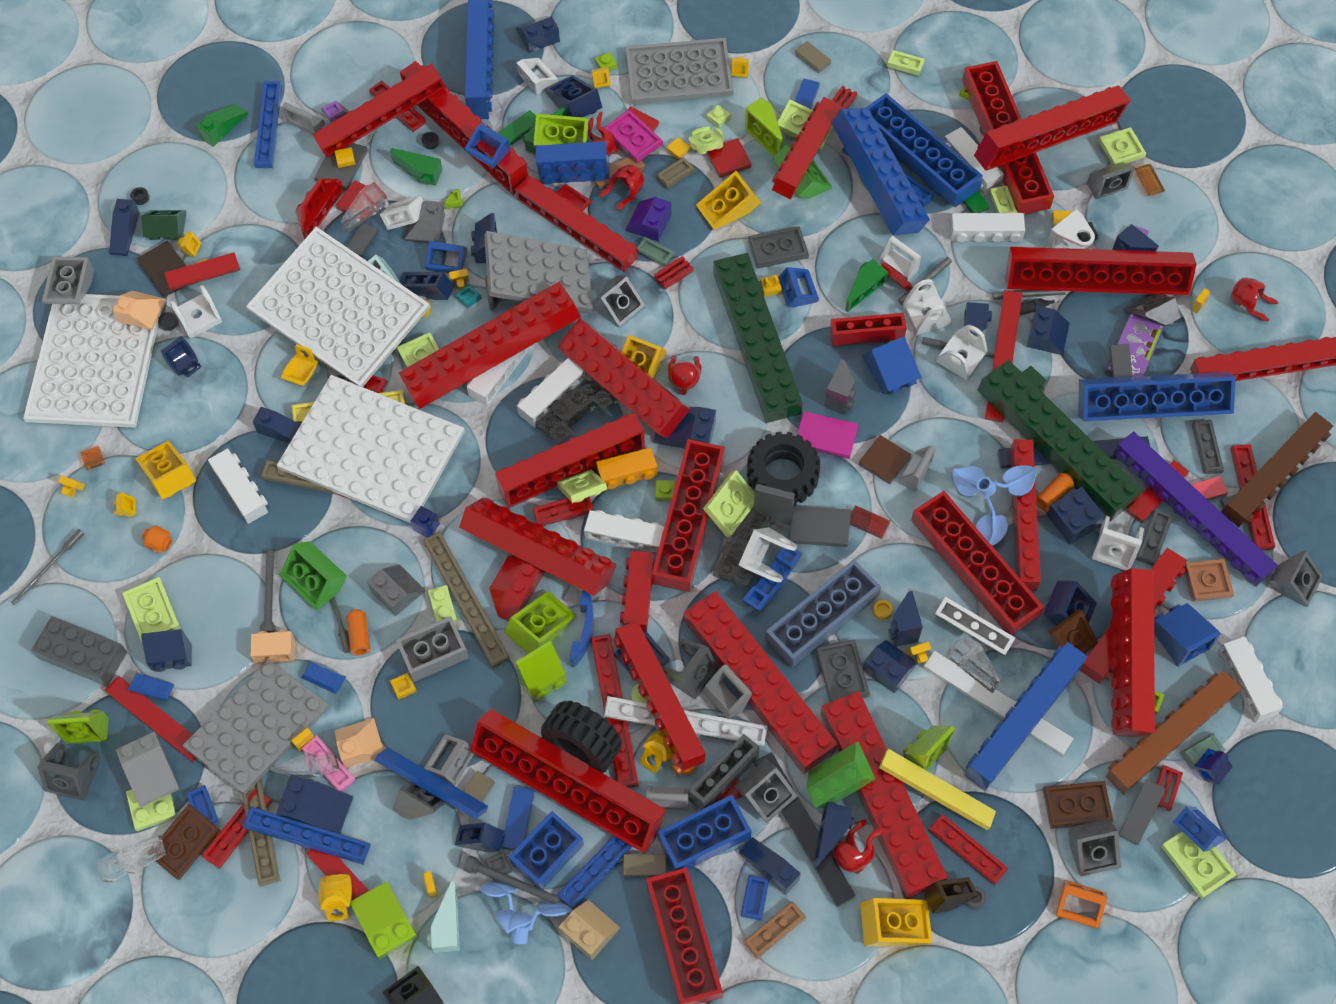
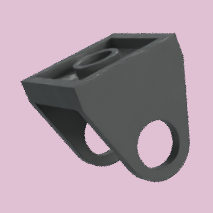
(697, 671)
(65, 779)

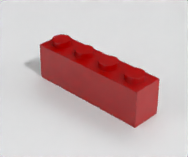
(867, 329)
(638, 589)

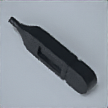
(1030, 305)

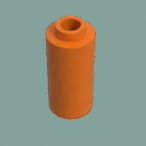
(1054, 491)
(358, 632)

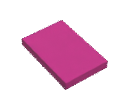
(634, 136)
(828, 434)

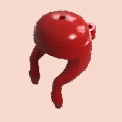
(606, 135)
(631, 177)
(1246, 293)
(684, 369)
(847, 853)

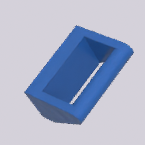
(493, 139)
(462, 250)
(791, 288)
(1199, 828)

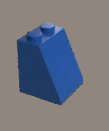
(892, 365)
(1184, 633)

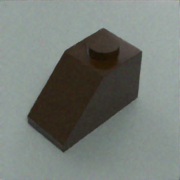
(950, 894)

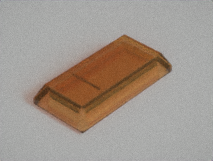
(1149, 179)

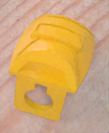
(300, 367)
(655, 746)
(335, 893)

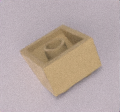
(588, 929)

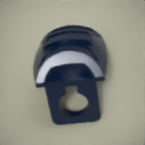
(181, 357)

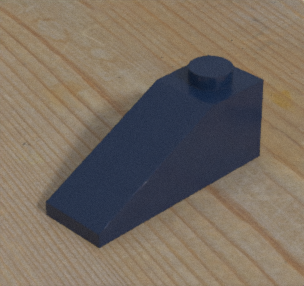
(123, 226)
(428, 284)
(275, 425)
(834, 824)
(770, 865)

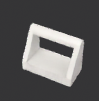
(537, 85)
(402, 212)
(899, 262)

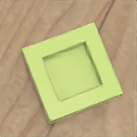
(718, 116)

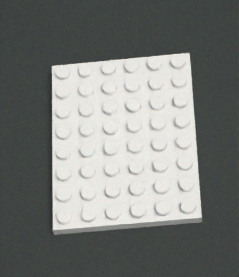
(338, 307)
(90, 366)
(371, 448)

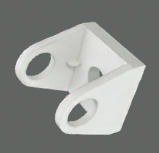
(1065, 233)
(928, 301)
(200, 304)
(965, 342)
(1111, 539)
(756, 551)

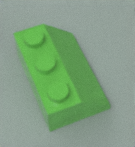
(814, 180)
(312, 574)
(839, 776)

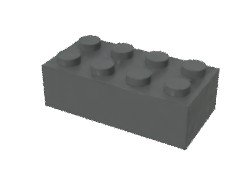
(79, 651)

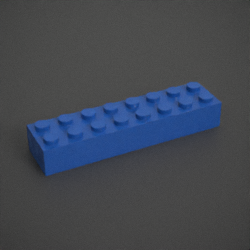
(479, 57)
(925, 152)
(880, 171)
(1156, 396)
(1023, 719)

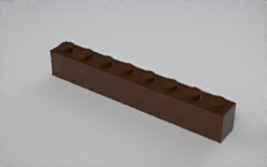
(1276, 470)

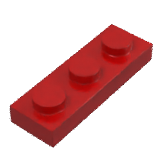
(561, 510)

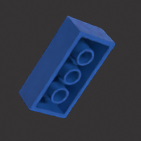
(572, 162)
(704, 834)

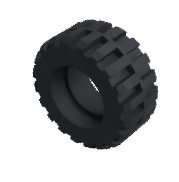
(789, 448)
(582, 734)

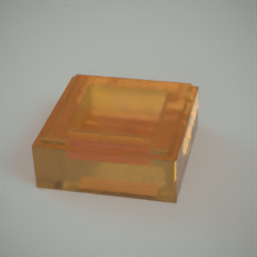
(92, 458)

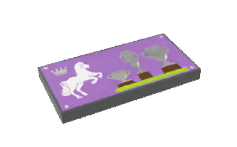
(1142, 339)

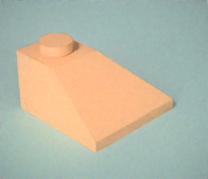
(138, 309)
(358, 742)

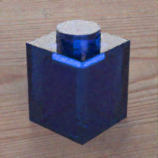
(425, 522)
(1213, 766)

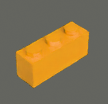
(627, 468)

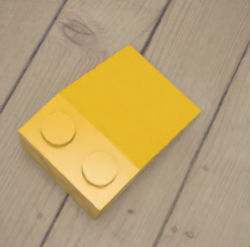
(728, 201)
(644, 354)
(166, 469)
(895, 922)

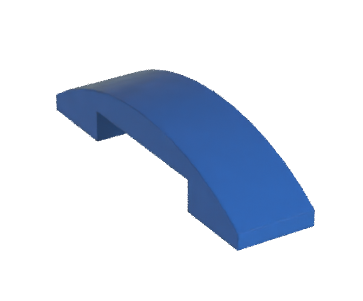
(766, 588)
(579, 648)

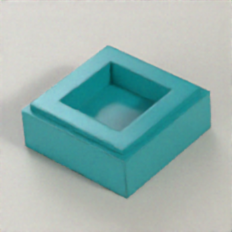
(468, 296)

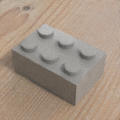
(432, 649)

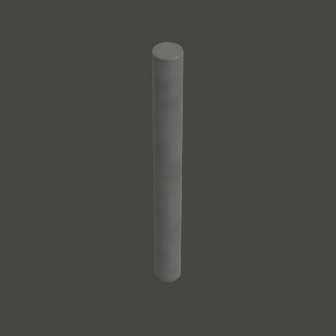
(930, 275)
(1030, 293)

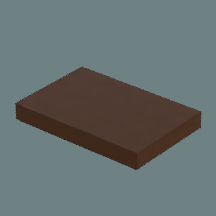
(1077, 804)
(186, 841)

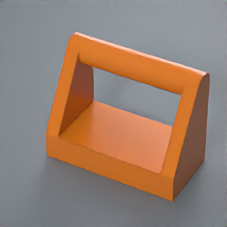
(1085, 893)

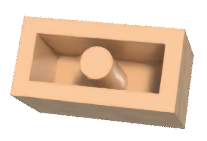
(273, 646)

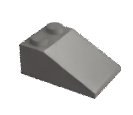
(68, 280)
(147, 769)

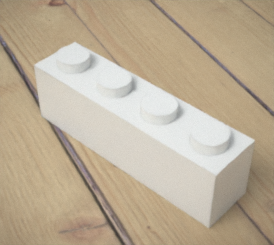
(966, 148)
(987, 227)
(486, 385)
(554, 387)
(238, 486)
(623, 531)
(975, 626)
(1249, 675)

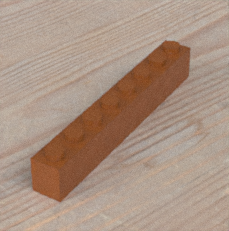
(1173, 732)

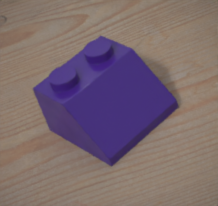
(650, 218)

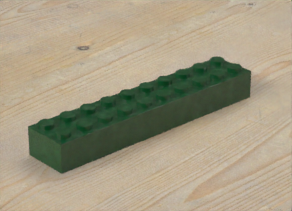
(757, 338)
(1059, 439)

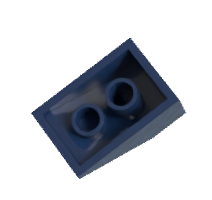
(575, 96)
(696, 426)
(314, 804)

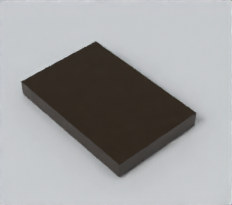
(157, 262)

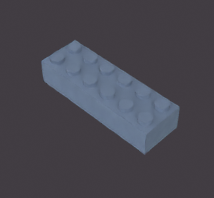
(822, 613)

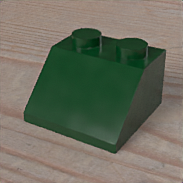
(163, 224)

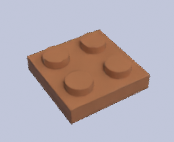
(1209, 580)

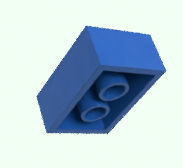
(546, 850)

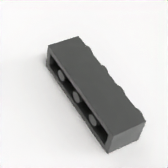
(724, 772)

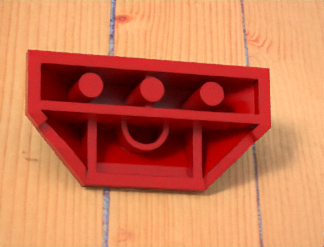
(318, 204)
(514, 586)

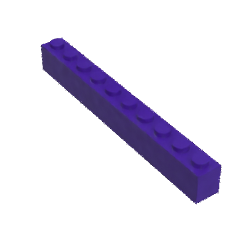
(1195, 509)

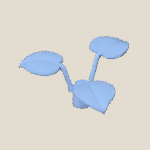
(971, 479)
(520, 922)

